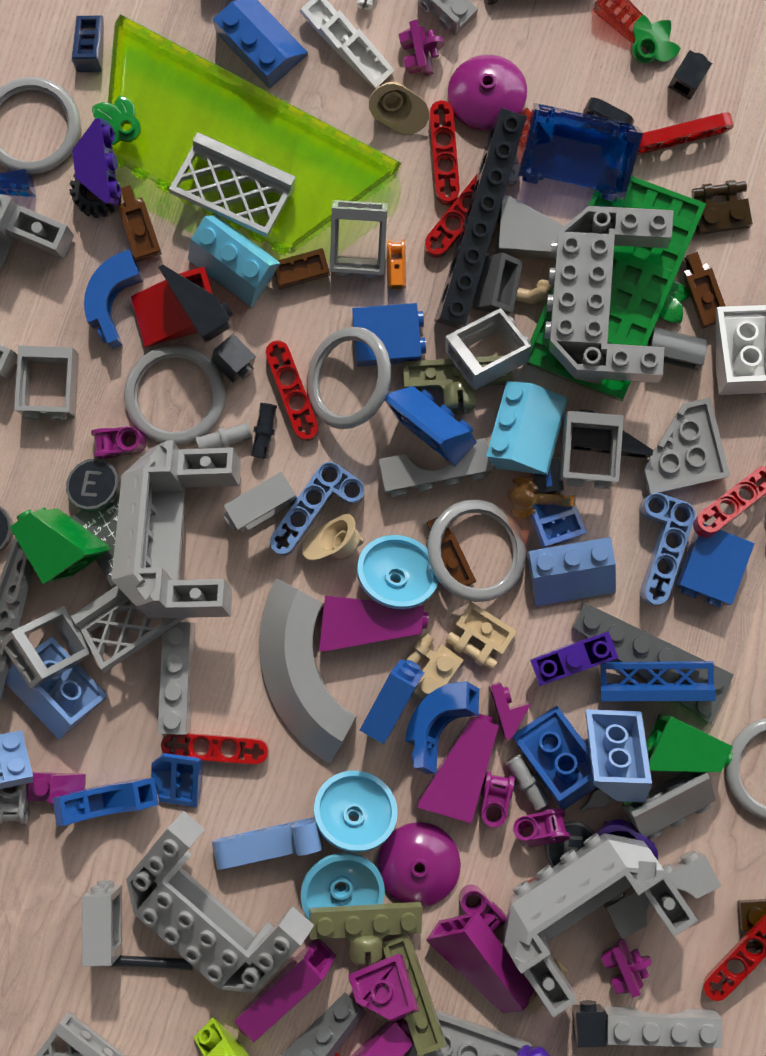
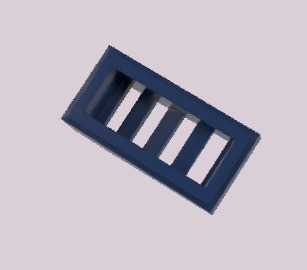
(88, 59)

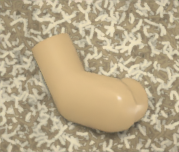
(536, 295)

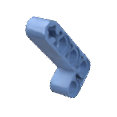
(311, 512)
(661, 550)
(268, 843)

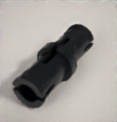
(264, 430)

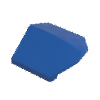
(556, 523)
(177, 779)

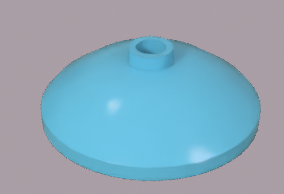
(401, 560)
(356, 795)
(361, 883)

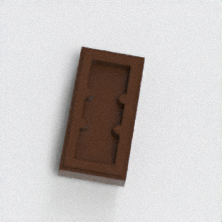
(301, 269)

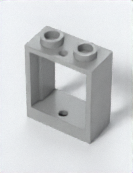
(358, 211)
(43, 354)
(473, 372)
(592, 421)
(259, 503)
(28, 660)
(102, 924)

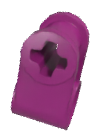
(112, 442)
(496, 797)
(544, 828)
(488, 910)

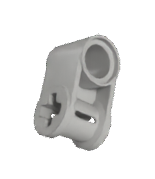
(14, 805)

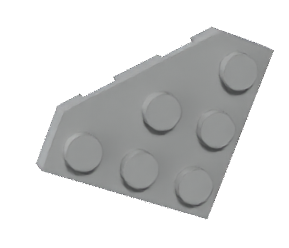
(687, 451)

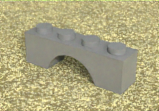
(401, 474)
(175, 679)
(690, 874)
(680, 1029)

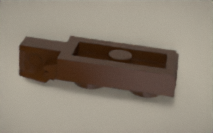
(138, 226)
(702, 290)
(453, 557)

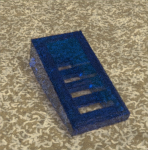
(17, 183)

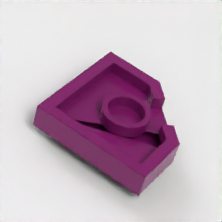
(385, 988)

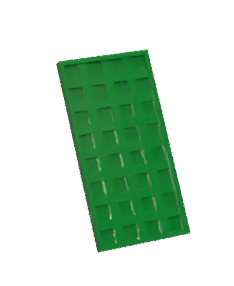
(638, 281)

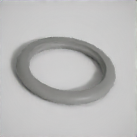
(73, 126)
(155, 356)
(382, 384)
(438, 567)
(733, 771)

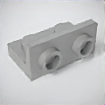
(450, 14)

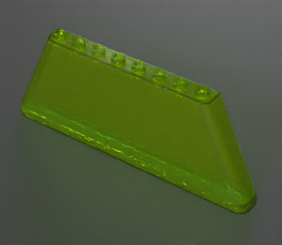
(186, 94)

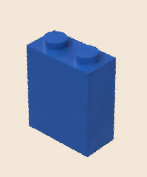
(397, 329)
(714, 567)
(392, 700)

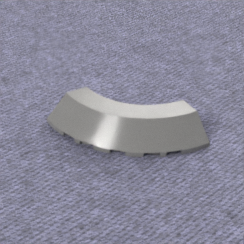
(293, 674)

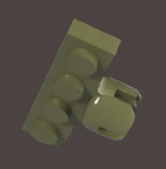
(445, 376)
(365, 926)
(424, 1023)

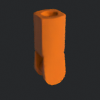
(396, 267)

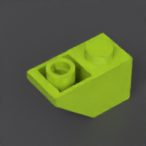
(218, 1041)

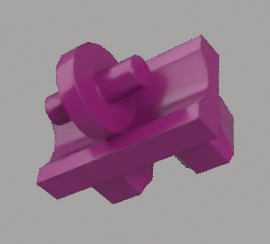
(423, 46)
(630, 978)

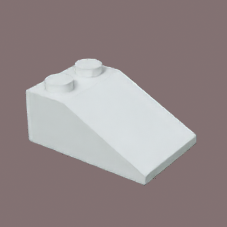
(741, 349)

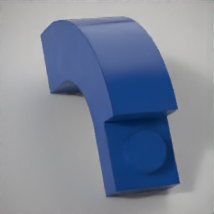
(103, 287)
(433, 715)
(105, 800)

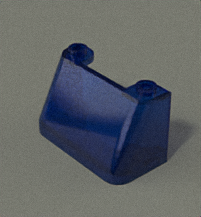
(579, 150)

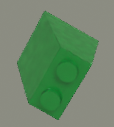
(56, 543)
(684, 748)

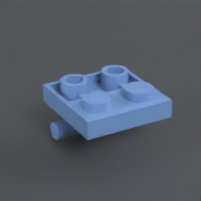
(14, 760)

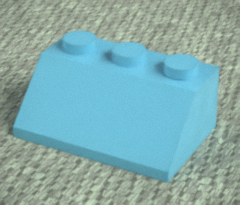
(231, 259)
(526, 428)

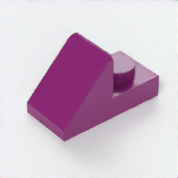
(508, 717)
(50, 785)

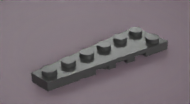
(13, 593)
(639, 646)
(329, 1030)

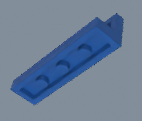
(658, 691)

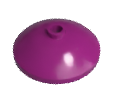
(479, 103)
(419, 844)

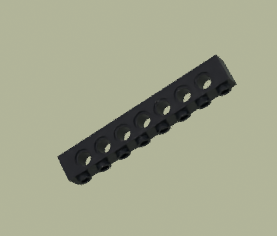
(480, 218)

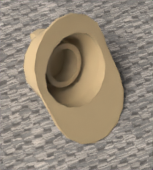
(399, 108)
(333, 539)

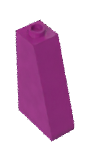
(361, 621)
(462, 771)
(482, 960)
(285, 989)
(390, 1040)

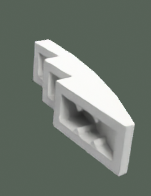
(347, 41)

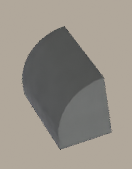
(498, 283)
(680, 348)

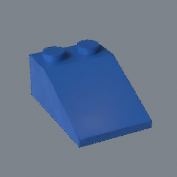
(557, 757)

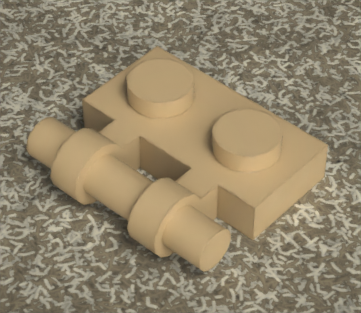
(486, 629)
(438, 669)

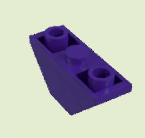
(97, 163)
(573, 658)

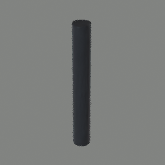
(152, 963)

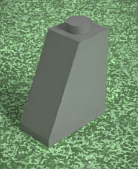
(525, 231)

